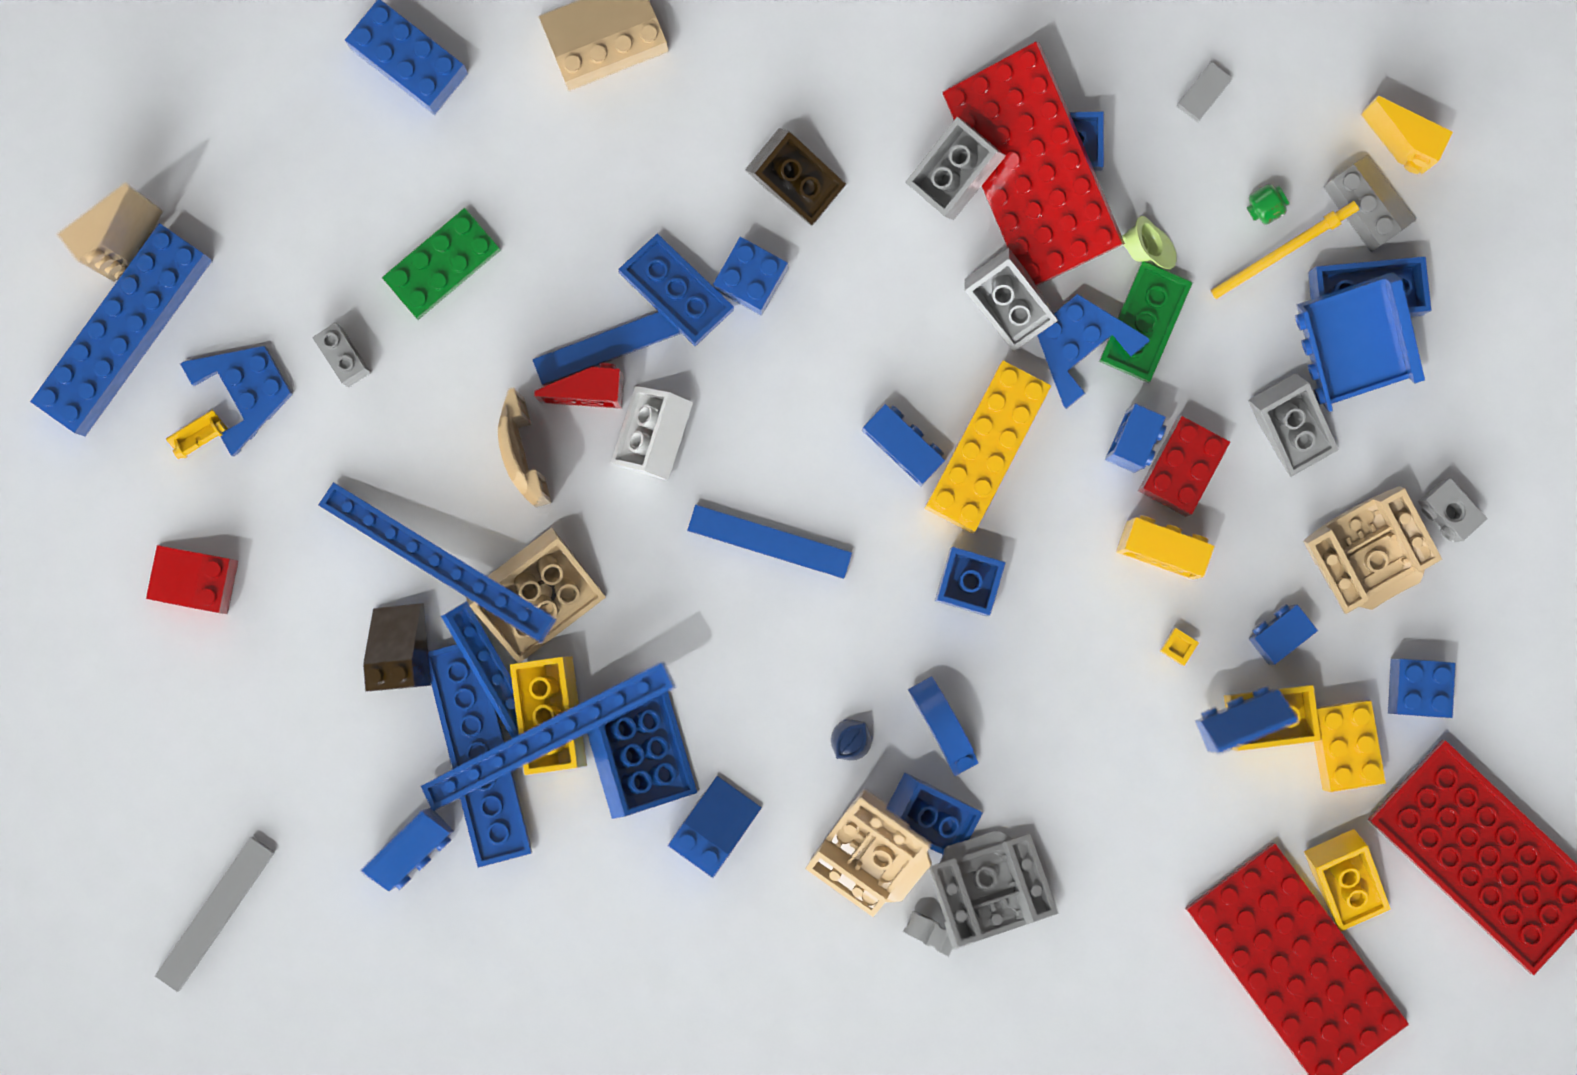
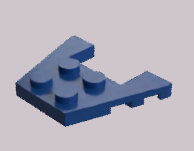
(1075, 335)
(251, 382)

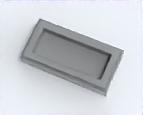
(1204, 92)

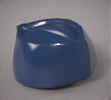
(851, 740)

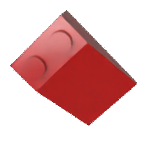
(591, 388)
(192, 579)

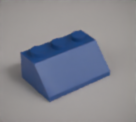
(1245, 720)
(409, 850)

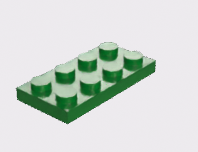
(441, 263)
(1152, 310)

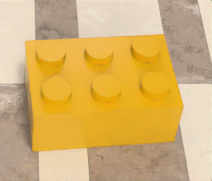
(1165, 547)
(1306, 730)
(1348, 747)

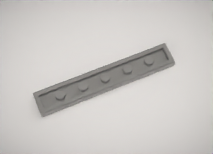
(214, 914)

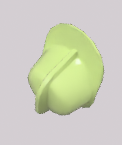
(1149, 243)

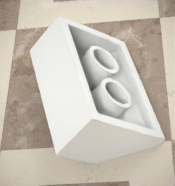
(651, 432)

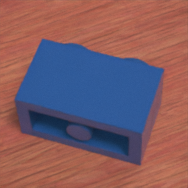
(1282, 634)

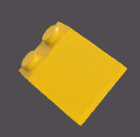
(1407, 136)
(1347, 879)

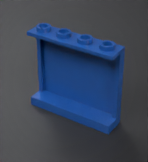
(1359, 339)

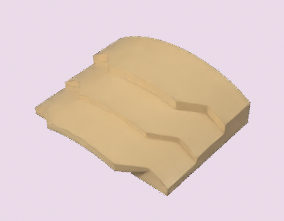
(529, 483)
(1373, 550)
(871, 855)

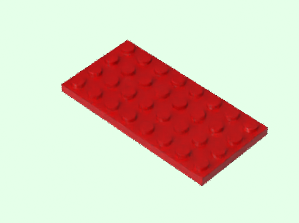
(1045, 184)
(1484, 855)
(1296, 965)

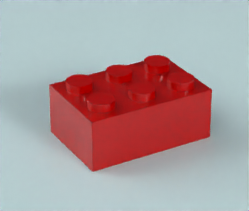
(1184, 466)

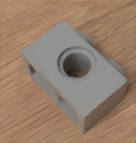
(341, 355)
(1467, 514)

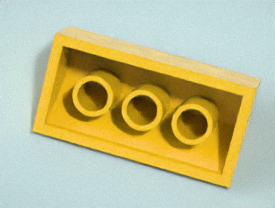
(541, 693)

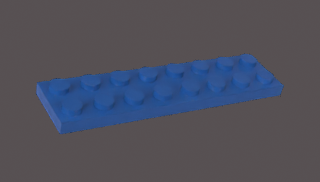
(471, 730)

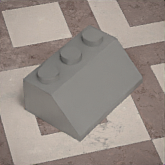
(1381, 209)

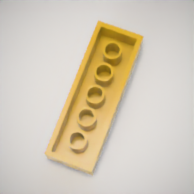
(987, 447)

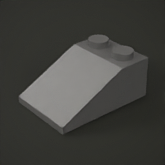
(1010, 299)
(1294, 424)

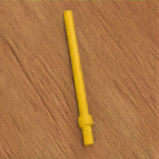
(1331, 221)

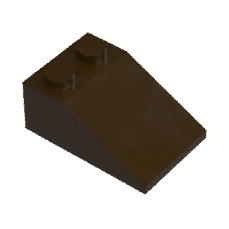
(795, 176)
(397, 649)

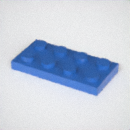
(676, 289)

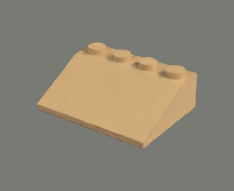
(602, 38)
(112, 231)
(556, 565)

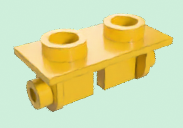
(196, 434)

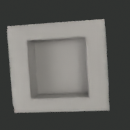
(929, 932)

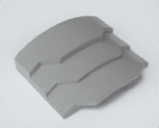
(991, 887)

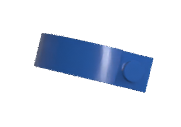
(943, 725)

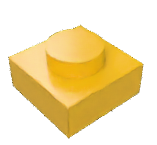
(1179, 646)

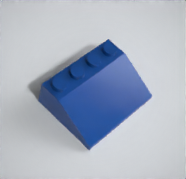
(642, 759)

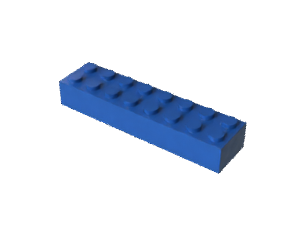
(121, 331)

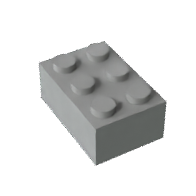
(955, 168)

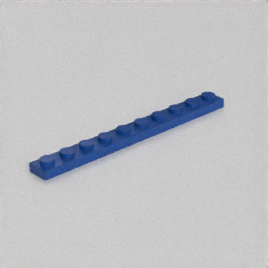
(438, 563)
(548, 736)

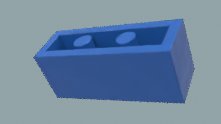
(904, 444)

